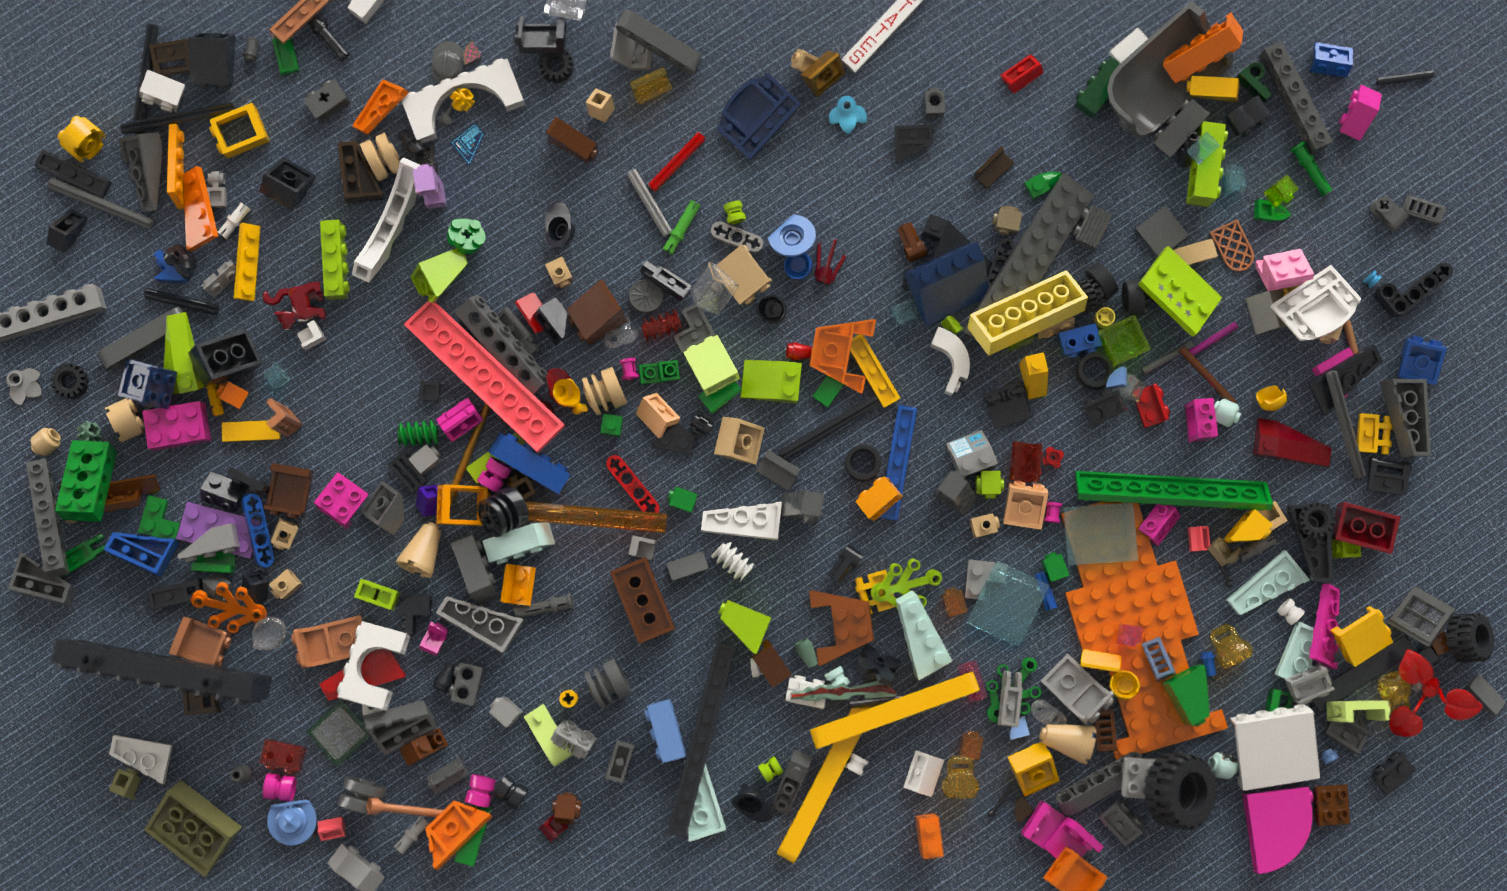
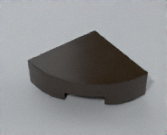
(1022, 809)

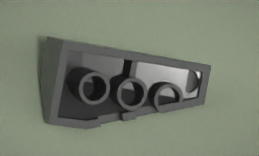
(144, 157)

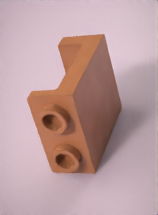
(200, 642)

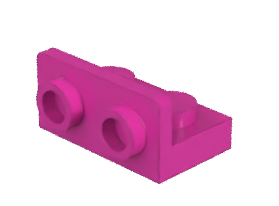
(1159, 522)

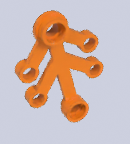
(231, 606)

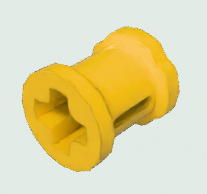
(565, 703)

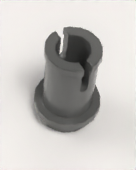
(251, 49)

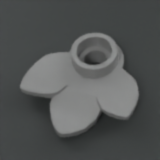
(25, 387)

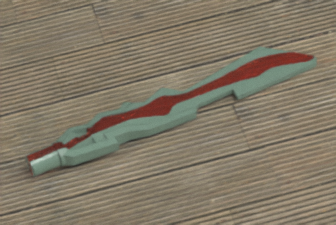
(843, 692)

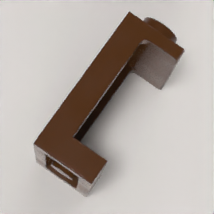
(288, 490)

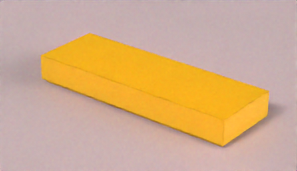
(248, 431)

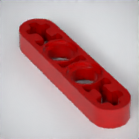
(630, 488)

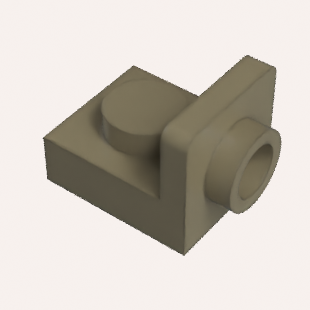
(1222, 553)

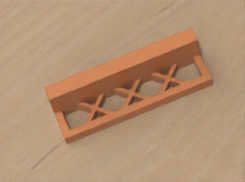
(296, 19)
(284, 420)

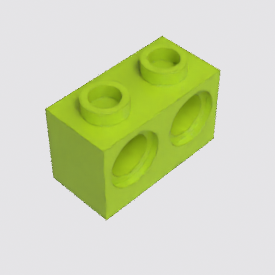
(377, 594)

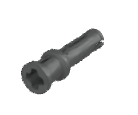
(554, 605)

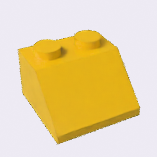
(1249, 528)
(1033, 768)

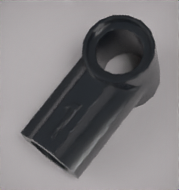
(847, 561)

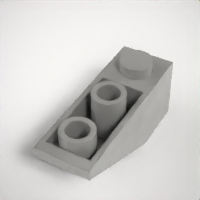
(216, 539)

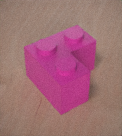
(1362, 111)

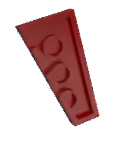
(376, 669)

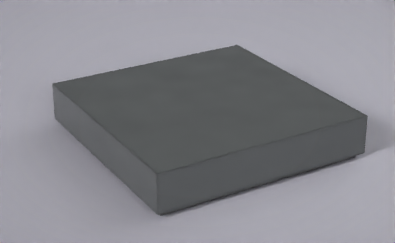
(1161, 231)

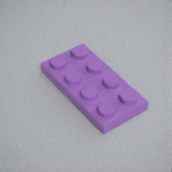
(200, 519)

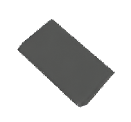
(687, 566)
(1485, 695)

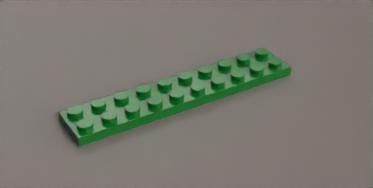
(1173, 490)

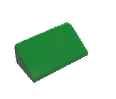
(720, 397)

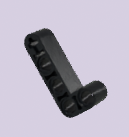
(1417, 288)

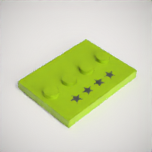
(1180, 291)

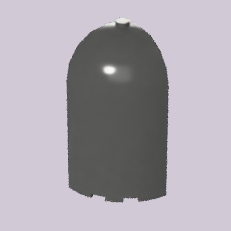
(1142, 89)

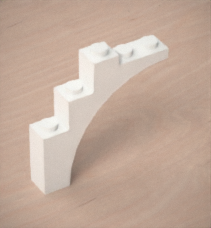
(389, 225)

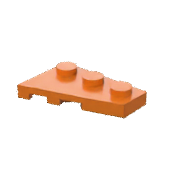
(379, 105)

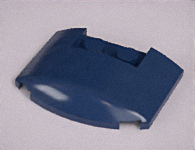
(756, 114)

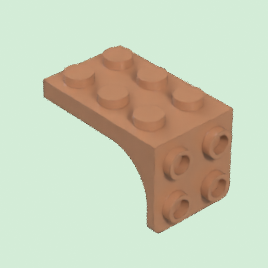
(325, 642)

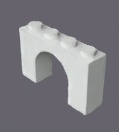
(369, 638)

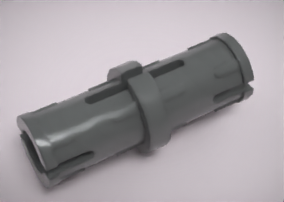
(1257, 547)

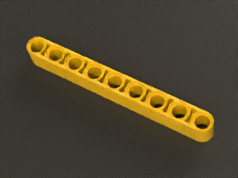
(894, 710)
(818, 795)

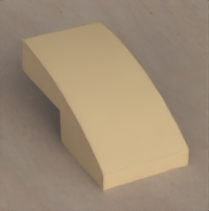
(1197, 252)

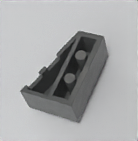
(1180, 126)
(475, 570)
(33, 582)
(399, 725)

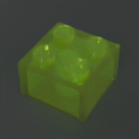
(1124, 341)

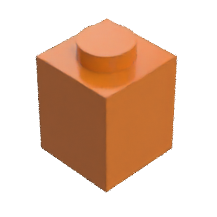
(231, 393)

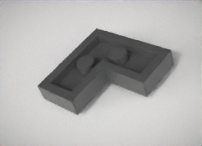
(698, 331)

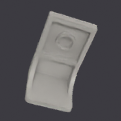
(1078, 690)

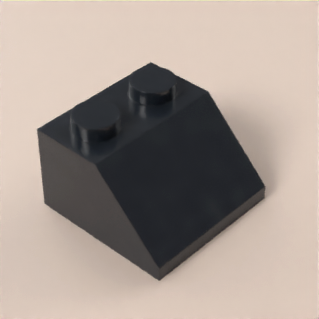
(286, 183)

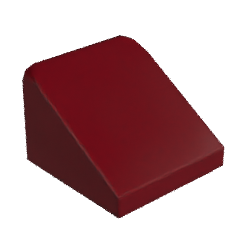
(552, 829)

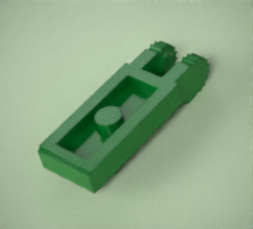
(83, 554)

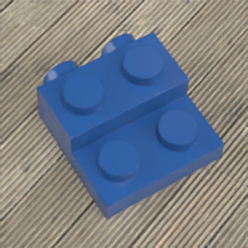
(1421, 359)

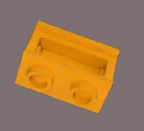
(878, 498)

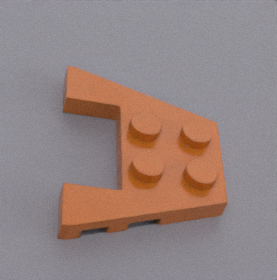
(832, 351)

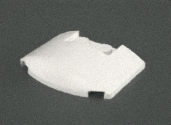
(1318, 305)

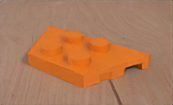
(452, 830)

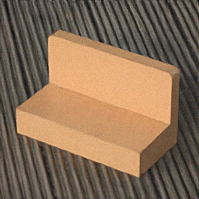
(656, 414)

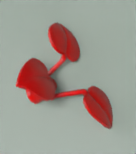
(1415, 669)

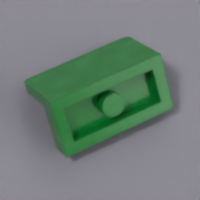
(220, 563)

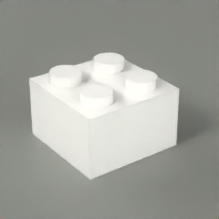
(161, 91)

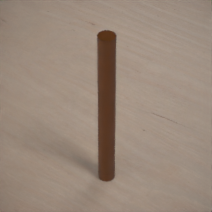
(1205, 374)

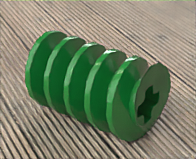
(419, 433)

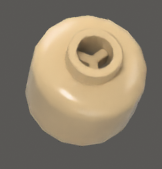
(45, 441)

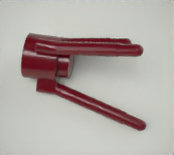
(825, 274)

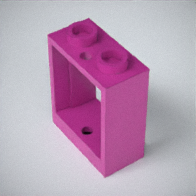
(1199, 425)

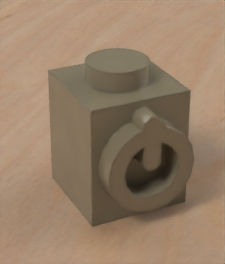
(1007, 220)

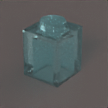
(1233, 179)

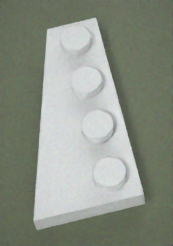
(751, 521)

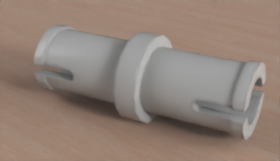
(411, 835)

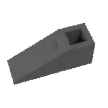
(791, 781)

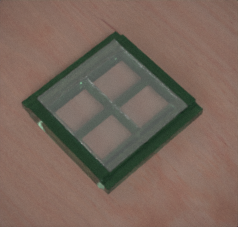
(339, 733)

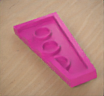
(1323, 642)

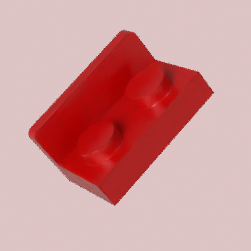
(1151, 406)

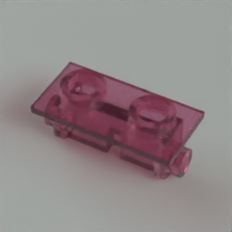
(973, 667)

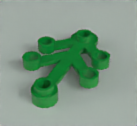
(1025, 693)

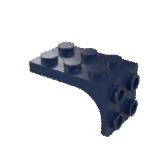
(147, 384)

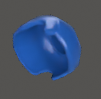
(798, 267)

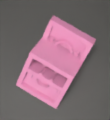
(1284, 270)

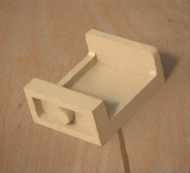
(746, 273)

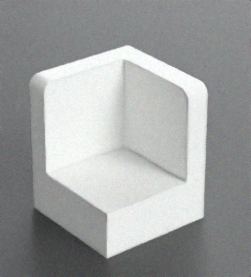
(311, 336)

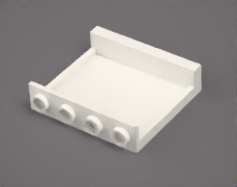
(1276, 747)

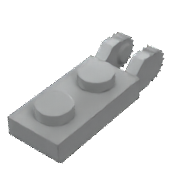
(1010, 700)

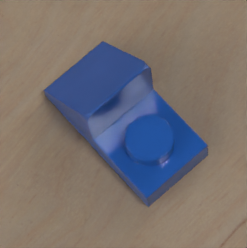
(169, 273)

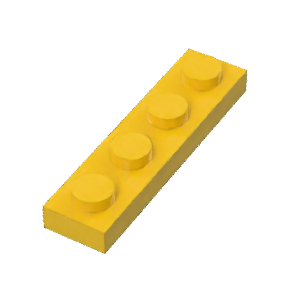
(247, 262)
(873, 371)

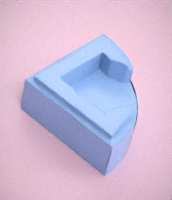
(1020, 731)

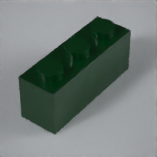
(1096, 94)

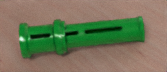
(1306, 160)

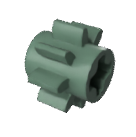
(89, 432)

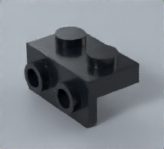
(222, 492)

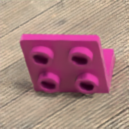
(340, 500)
(1042, 824)
(1074, 837)

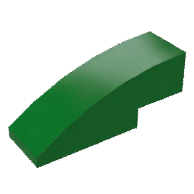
(469, 851)

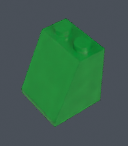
(1189, 694)

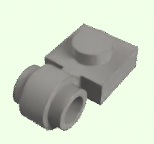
(217, 194)

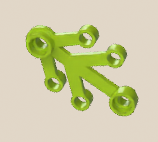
(903, 585)

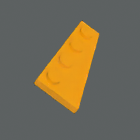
(175, 184)

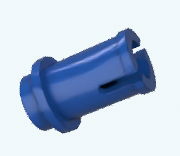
(1208, 662)

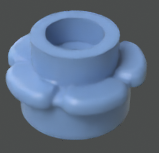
(1329, 756)

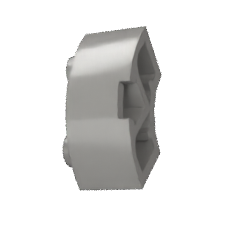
(356, 869)

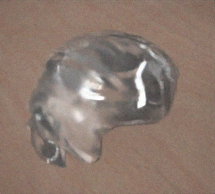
(268, 633)

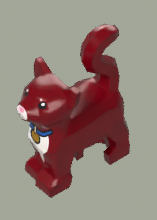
(300, 299)

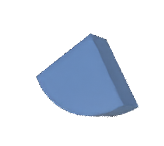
(1117, 379)

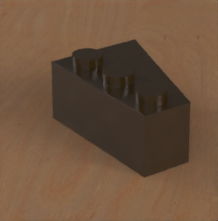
(357, 178)

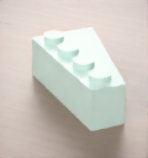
(922, 639)

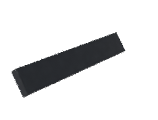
(1366, 671)

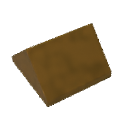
(823, 73)

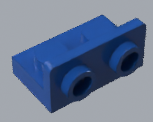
(1332, 60)

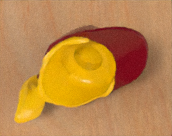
(564, 391)

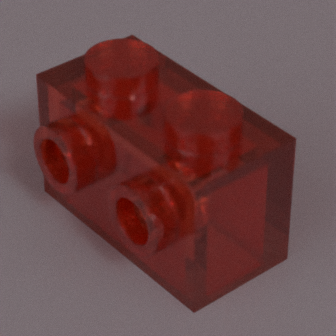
(282, 755)

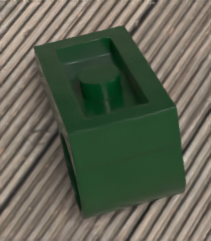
(1252, 83)

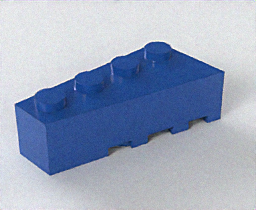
(529, 463)

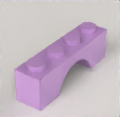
(429, 186)

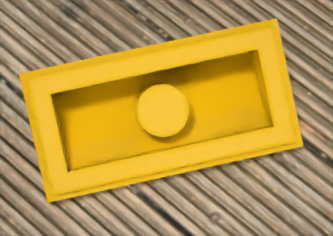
(1101, 660)

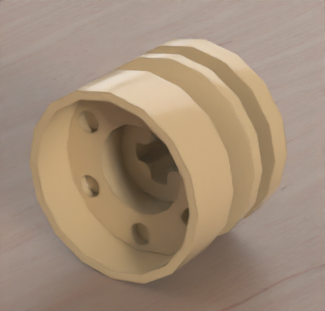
(604, 391)

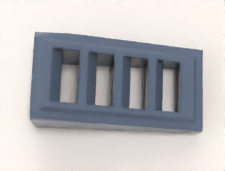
(1157, 641)

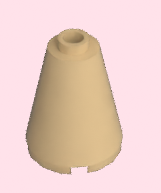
(421, 551)
(1070, 740)

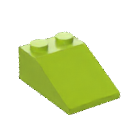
(771, 381)

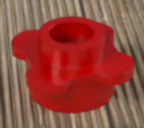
(1054, 462)

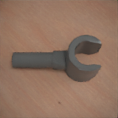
(445, 119)

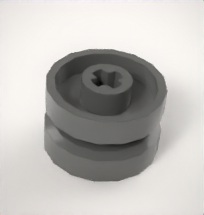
(360, 793)

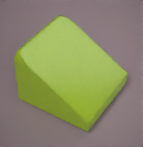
(951, 325)

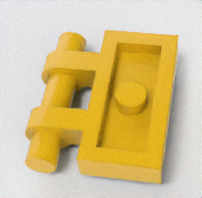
(1368, 433)
(873, 578)

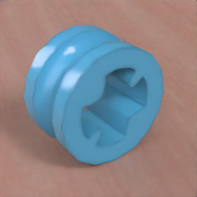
(1372, 279)

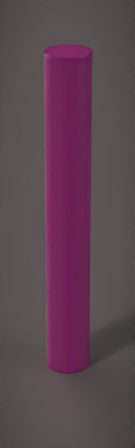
(1213, 339)

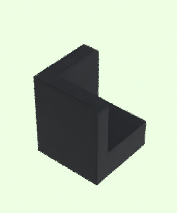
(257, 585)

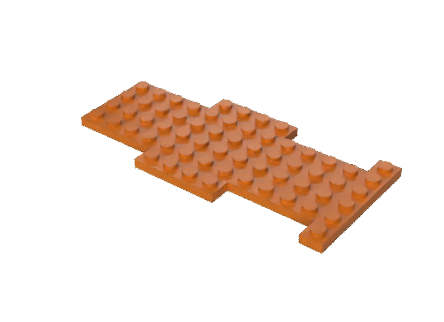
(1148, 598)

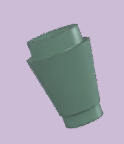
(805, 650)

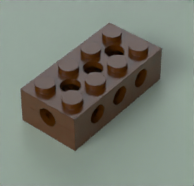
(629, 597)

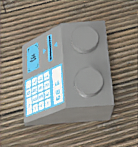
(971, 453)

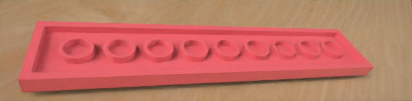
(484, 375)

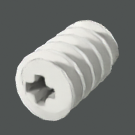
(732, 560)

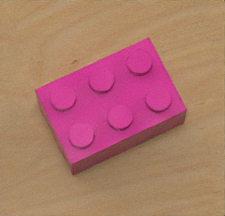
(176, 426)

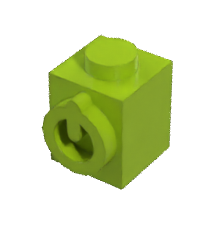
(989, 484)

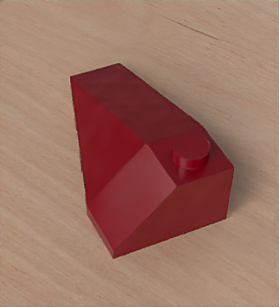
(1284, 443)

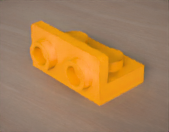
(518, 584)

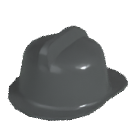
(447, 61)

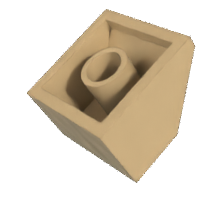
(739, 440)

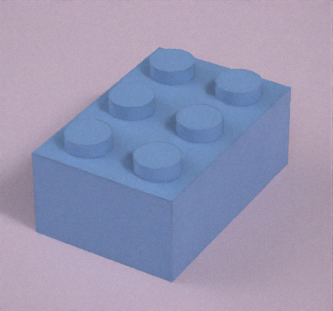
(665, 731)

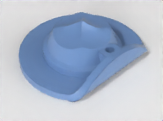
(793, 237)
(292, 821)

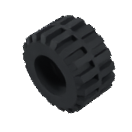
(1470, 638)

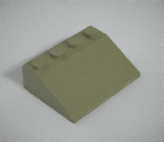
(192, 827)

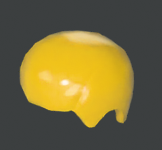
(1271, 398)
(1124, 685)

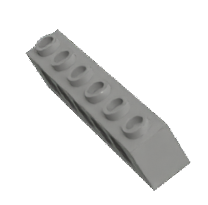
(93, 304)

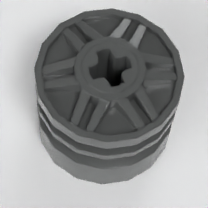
(608, 683)

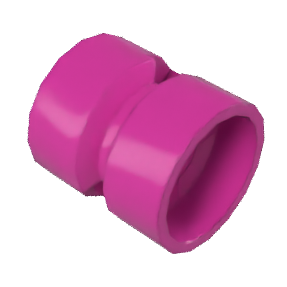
(494, 474)
(279, 787)
(480, 790)

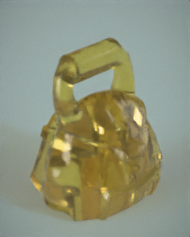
(1231, 648)
(1394, 690)
(960, 781)

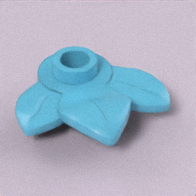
(847, 117)

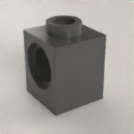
(934, 111)

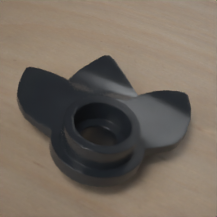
(178, 257)

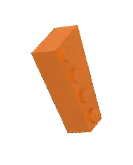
(1204, 49)

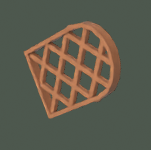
(1224, 257)

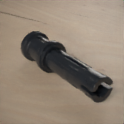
(321, 29)

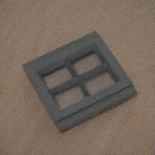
(1421, 616)

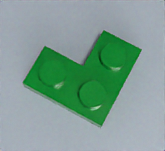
(154, 522)

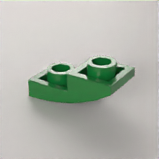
(658, 372)

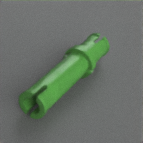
(681, 227)

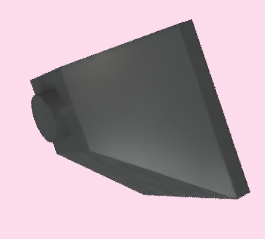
(385, 508)

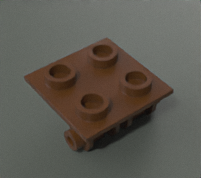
(1331, 805)

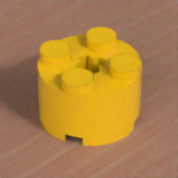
(81, 138)

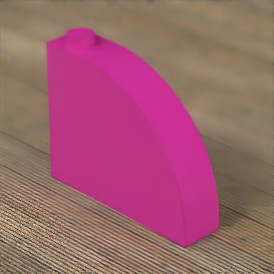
(1277, 825)

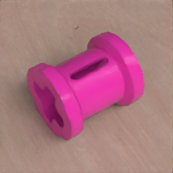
(629, 369)
(1052, 512)

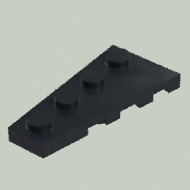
(1350, 373)

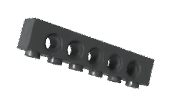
(1295, 97)
(493, 342)
(46, 518)

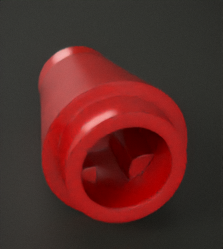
(798, 351)

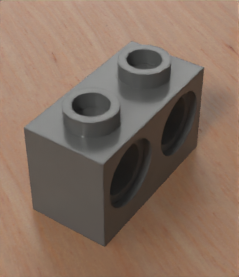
(472, 685)

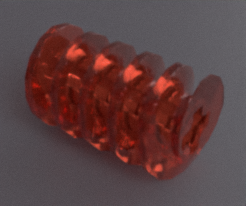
(660, 325)

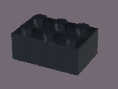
(225, 357)

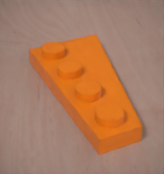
(199, 217)

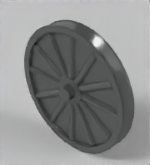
(645, 296)

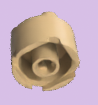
(124, 419)

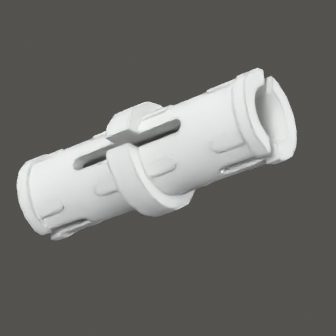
(233, 220)

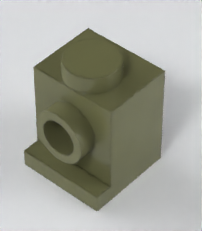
(125, 783)

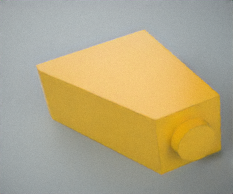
(1214, 88)
(1034, 375)

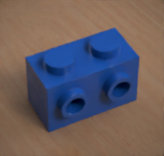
(1079, 340)

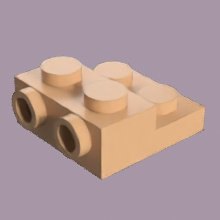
(1025, 505)

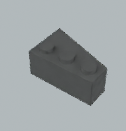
(956, 492)

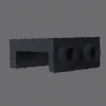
(541, 37)

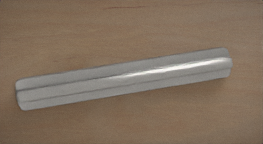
(649, 202)

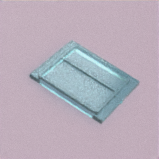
(1100, 534)
(1008, 603)

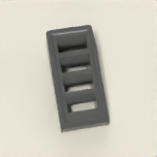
(1440, 209)

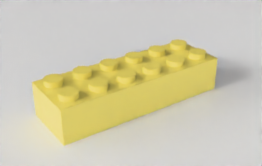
(1027, 312)

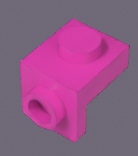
(434, 638)

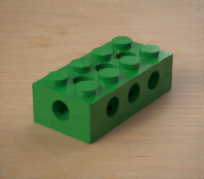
(86, 481)

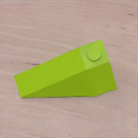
(176, 358)

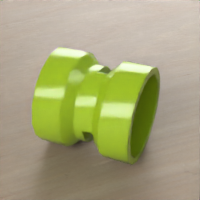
(734, 212)
(766, 770)

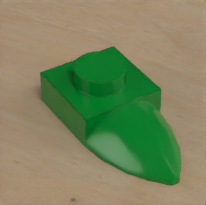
(1042, 183)
(1267, 212)

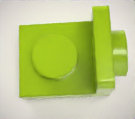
(1345, 550)

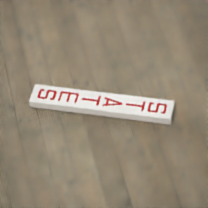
(879, 33)

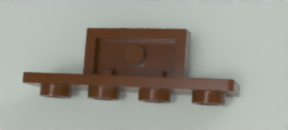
(128, 492)

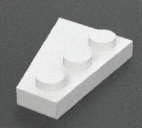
(144, 755)

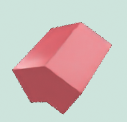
(1198, 538)
(331, 828)

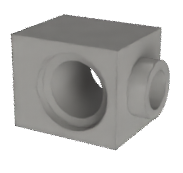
(425, 459)

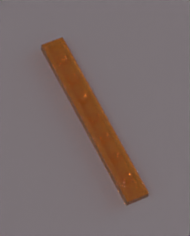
(597, 517)

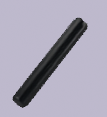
(181, 301)

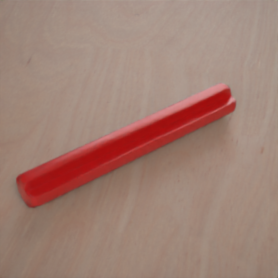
(676, 162)

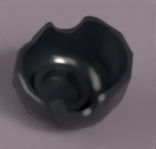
(771, 309)

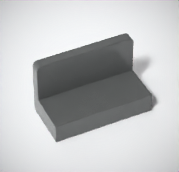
(778, 470)

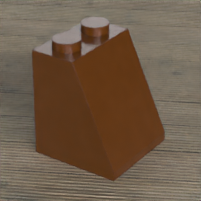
(595, 313)

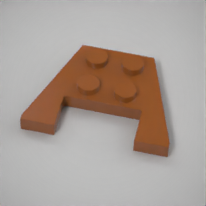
(850, 621)

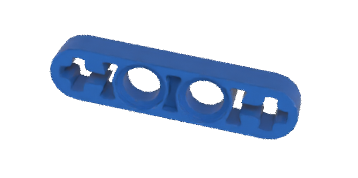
(254, 531)

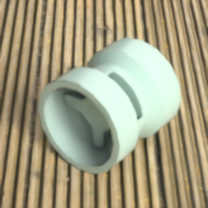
(837, 677)

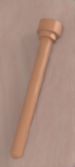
(376, 806)

